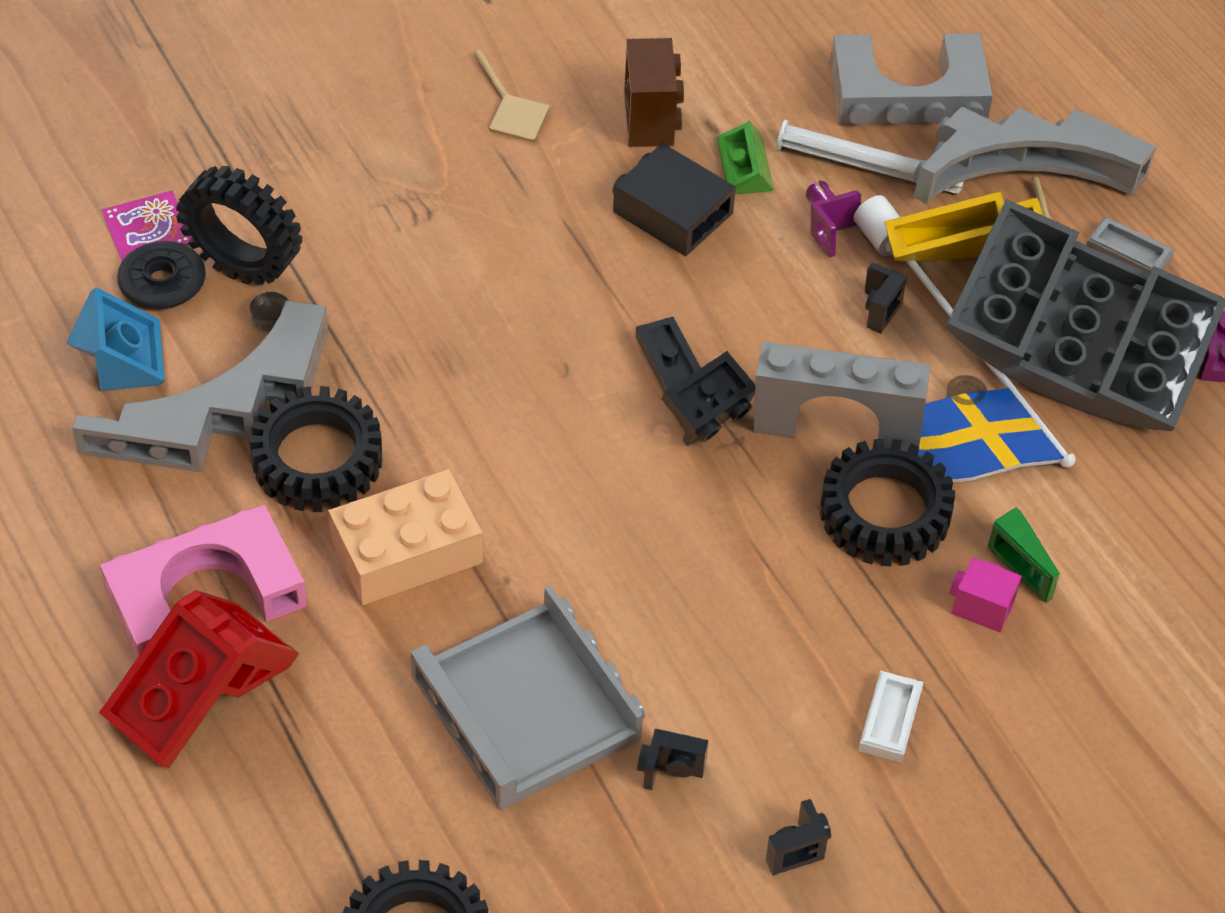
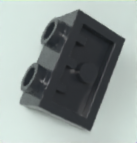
(710, 398)

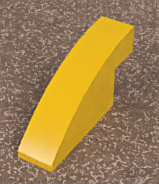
(949, 230)

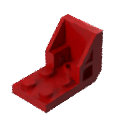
(192, 659)

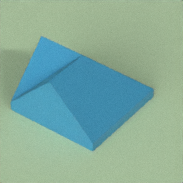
(120, 340)

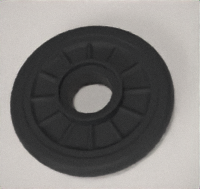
(182, 285)

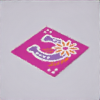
(144, 222)

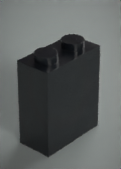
(673, 199)

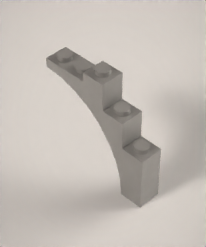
(1026, 142)

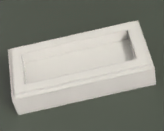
(890, 716)

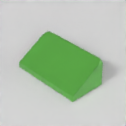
(745, 159)

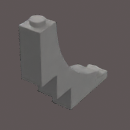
(180, 427)

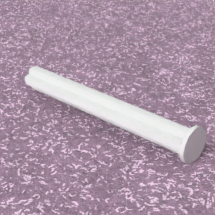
(851, 153)

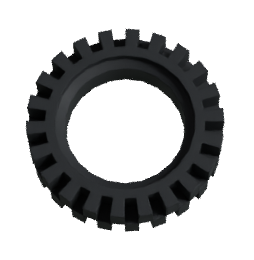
(257, 207)
(312, 410)
(878, 540)
(417, 886)

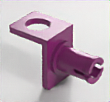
(830, 214)

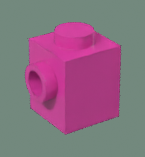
(985, 593)

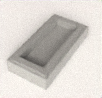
(1129, 246)

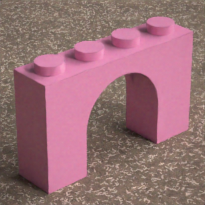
(239, 544)

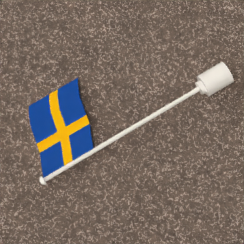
(980, 437)

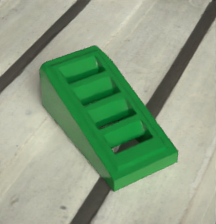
(1023, 553)

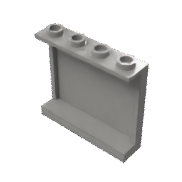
(529, 700)

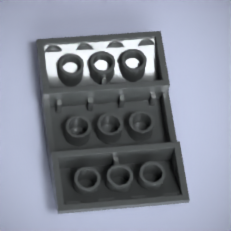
(1084, 322)

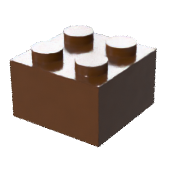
(652, 92)

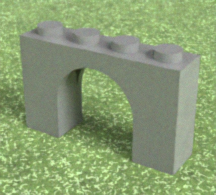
(870, 98)
(796, 374)

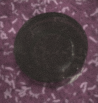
(266, 309)
(965, 384)

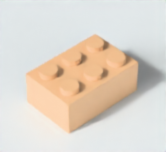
(406, 536)

